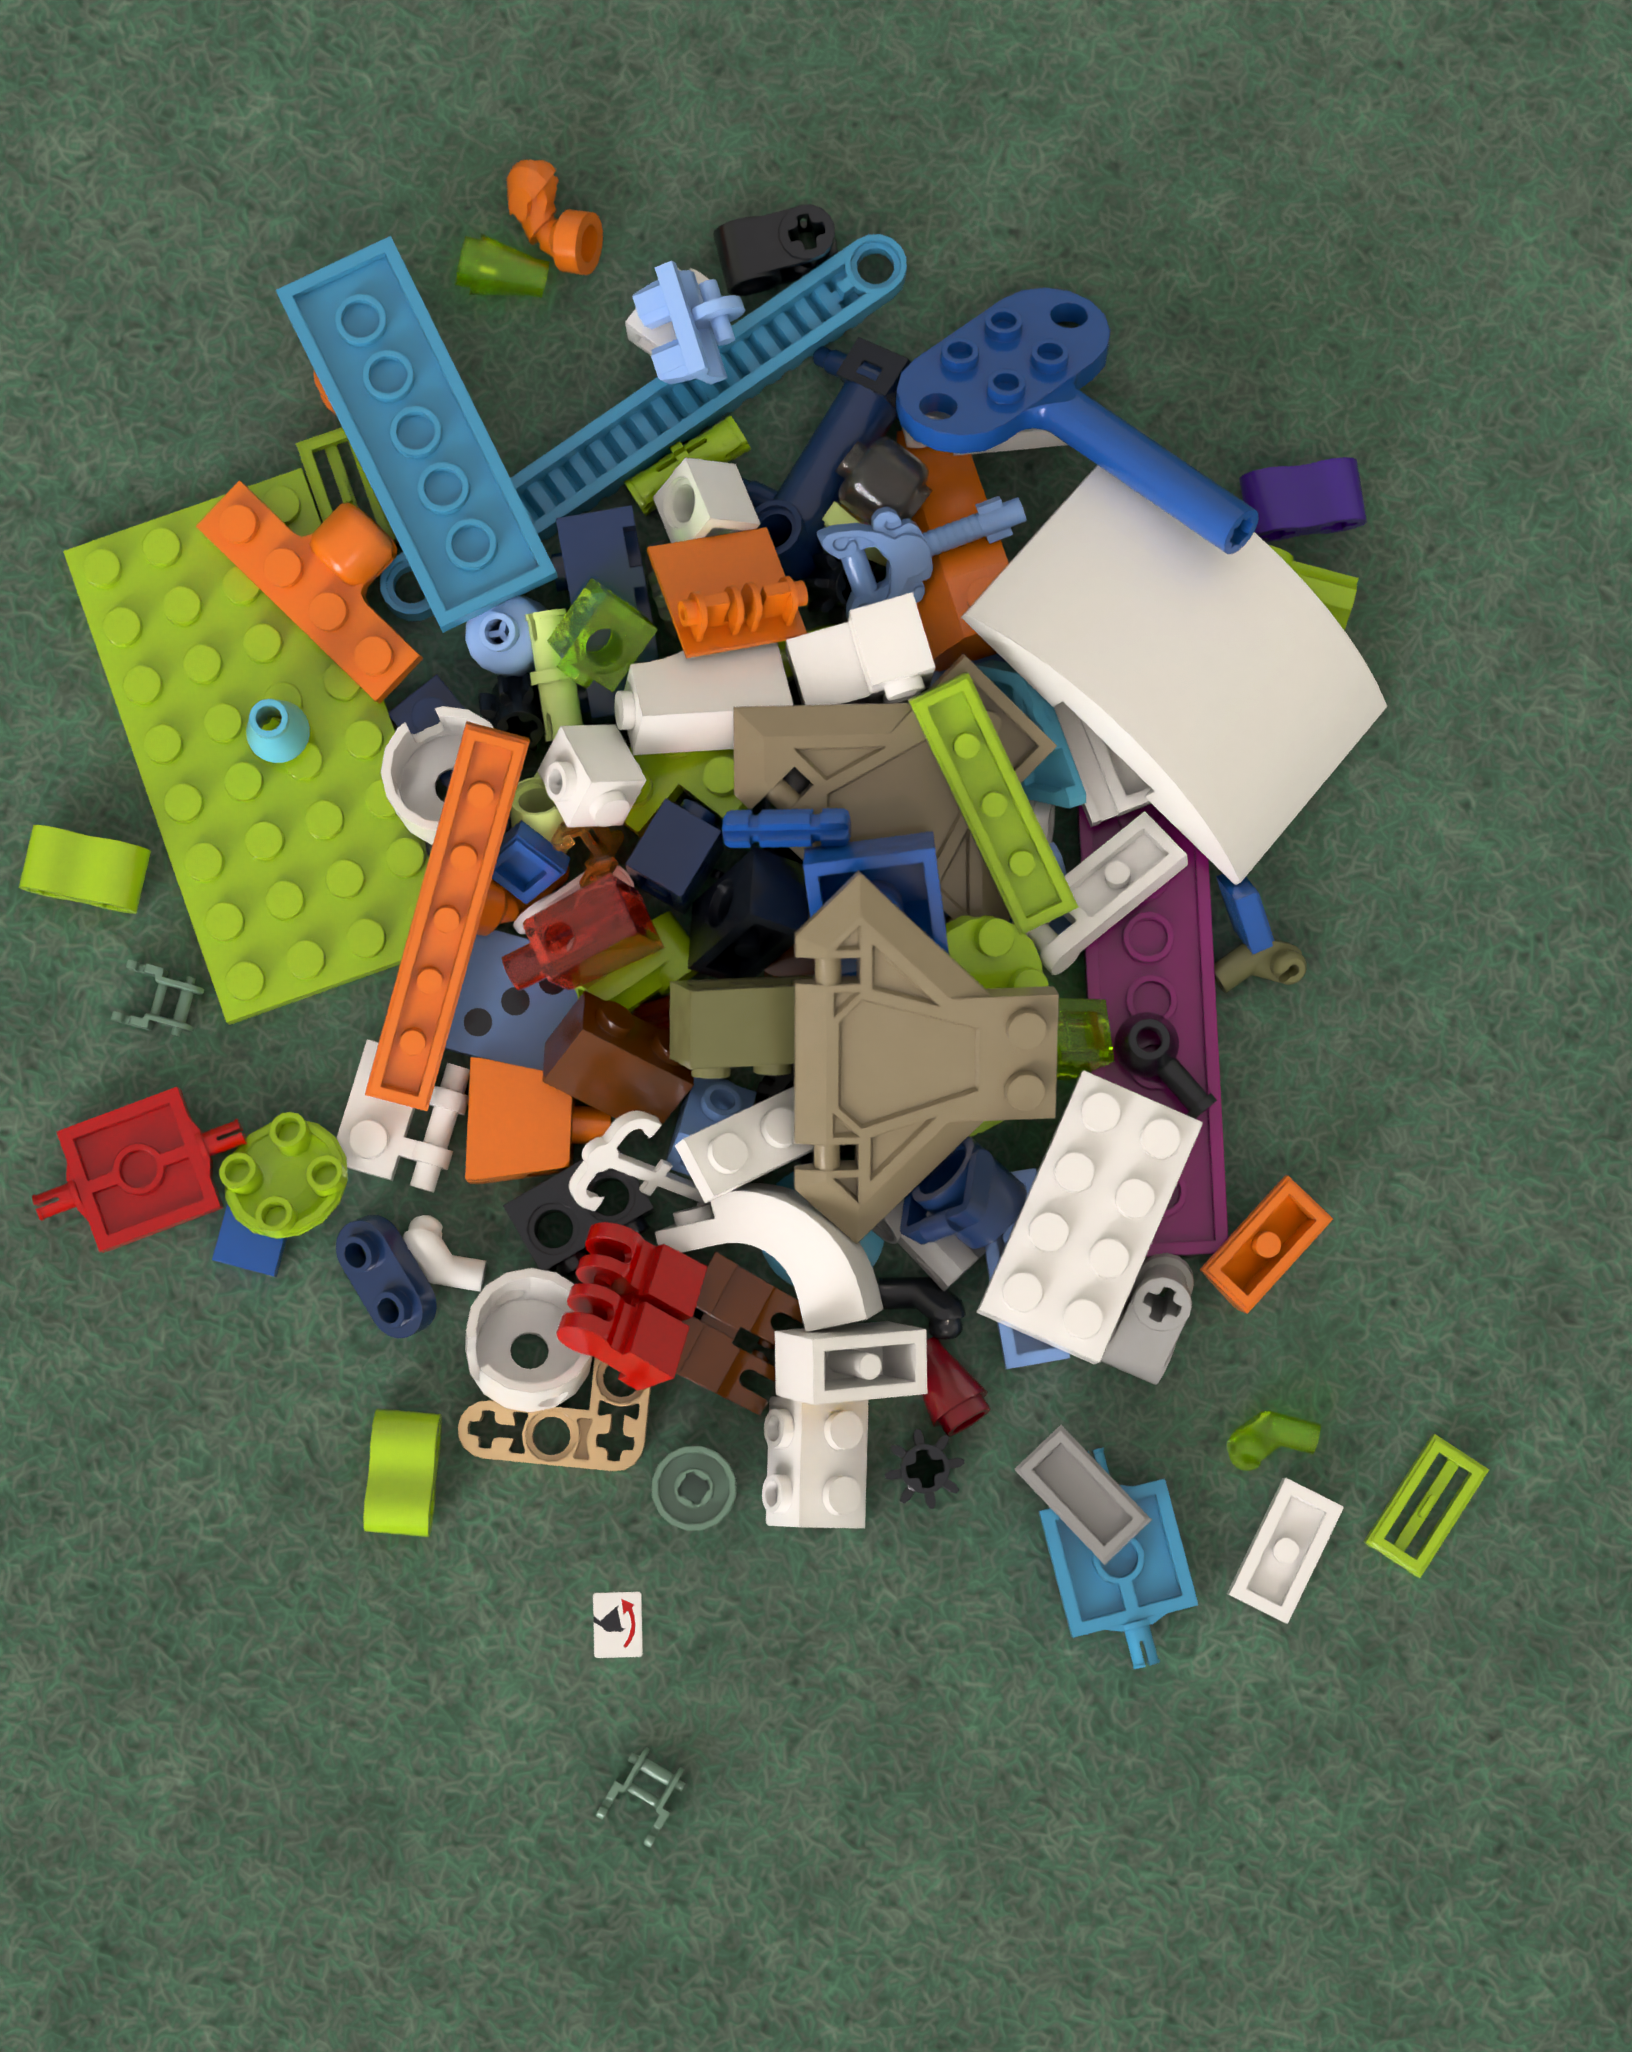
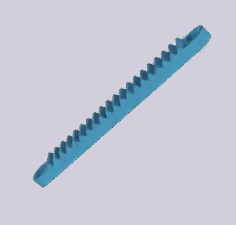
(660, 414)

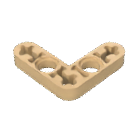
(583, 1426)

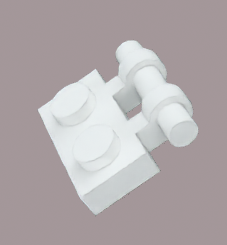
(377, 1129)

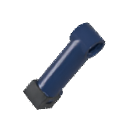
(858, 413)

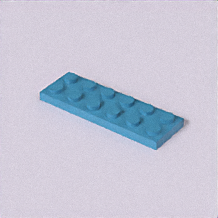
(416, 434)

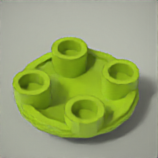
(285, 1177)

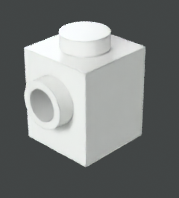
(591, 775)

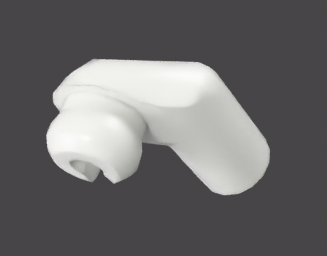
(436, 1260)

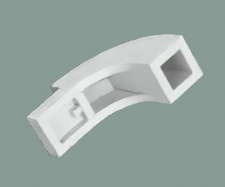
(825, 1265)

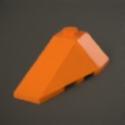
(961, 572)

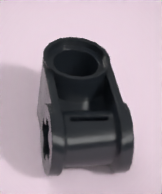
(768, 248)

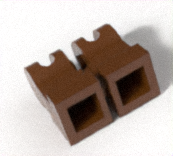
(731, 1301)

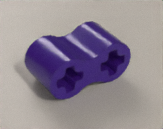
(1305, 498)

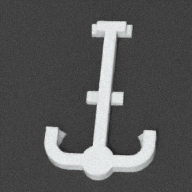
(602, 1154)

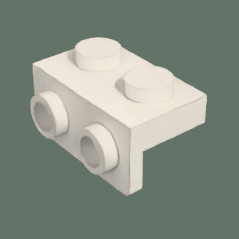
(816, 1464)

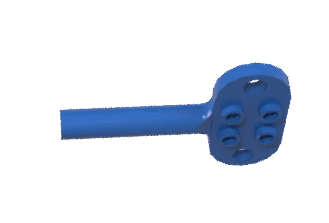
(1025, 372)

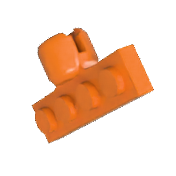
(319, 582)

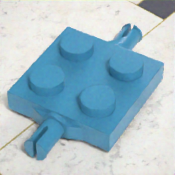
(1135, 1585)

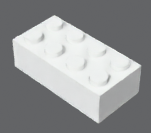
(1089, 1217)

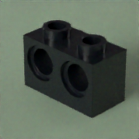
(555, 1197)

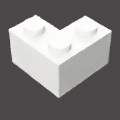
(864, 660)

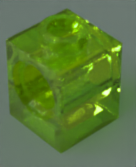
(596, 610)
(1082, 1037)

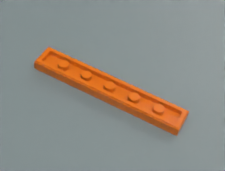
(447, 915)

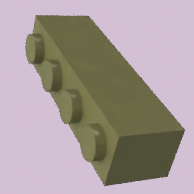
(733, 1025)

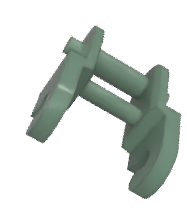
(179, 1019)
(655, 1771)

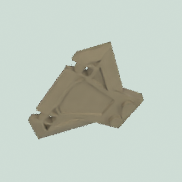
(883, 774)
(903, 1056)

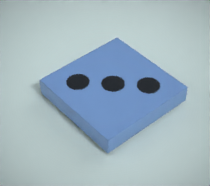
(498, 1019)

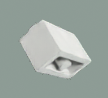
(851, 1362)

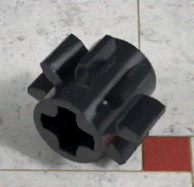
(830, 587)
(514, 708)
(939, 1479)

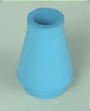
(283, 742)

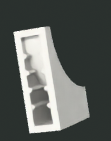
(690, 701)

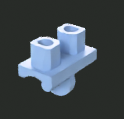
(699, 321)

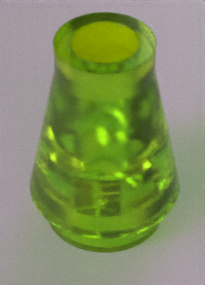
(499, 269)

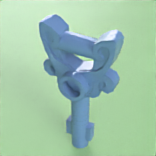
(908, 549)

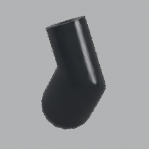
(923, 1294)

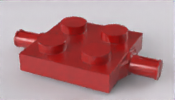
(139, 1169)

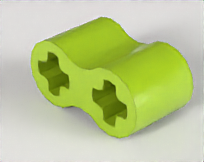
(84, 869)
(402, 1472)

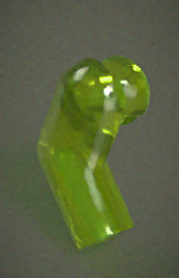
(1268, 1432)

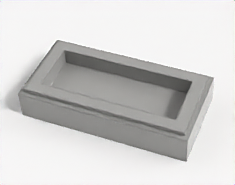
(1083, 1494)

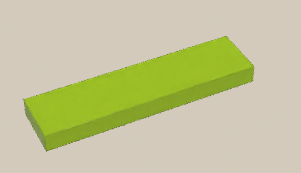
(993, 803)

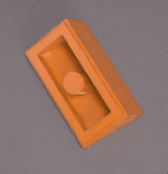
(1265, 1245)

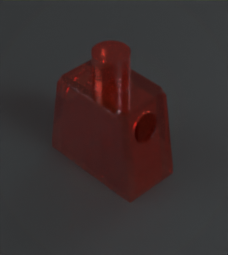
(607, 929)

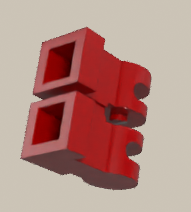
(631, 1304)

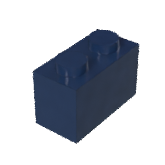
(676, 853)

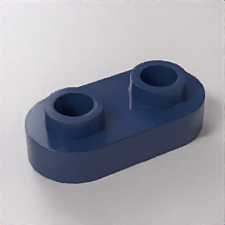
(386, 1275)

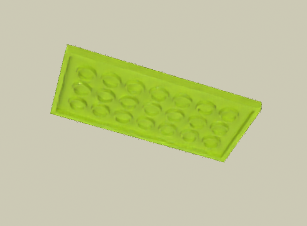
(286, 865)

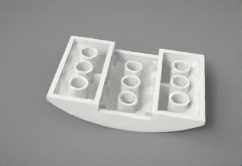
(1186, 662)

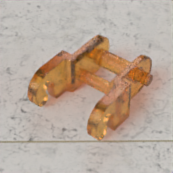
(601, 859)

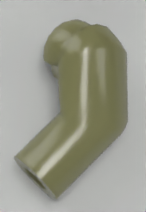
(1278, 963)

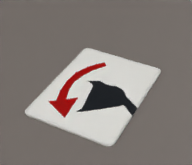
(617, 1624)

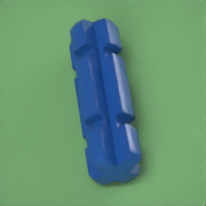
(786, 828)

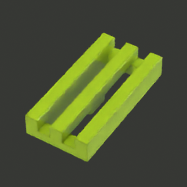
(329, 442)
(1396, 1551)

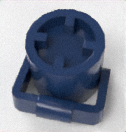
(966, 1197)

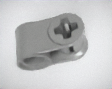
(1151, 1323)

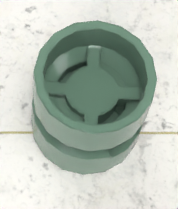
(694, 1488)

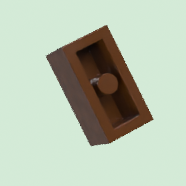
(614, 1061)

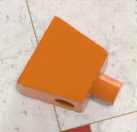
(522, 1124)

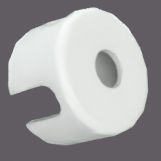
(415, 764)
(517, 1306)

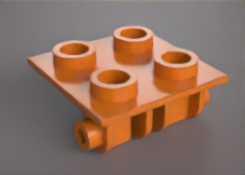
(728, 592)

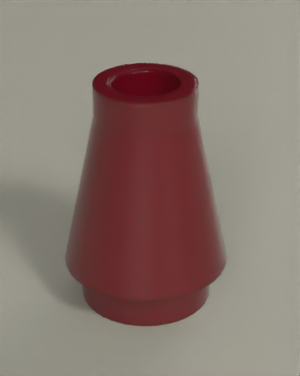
(953, 1394)

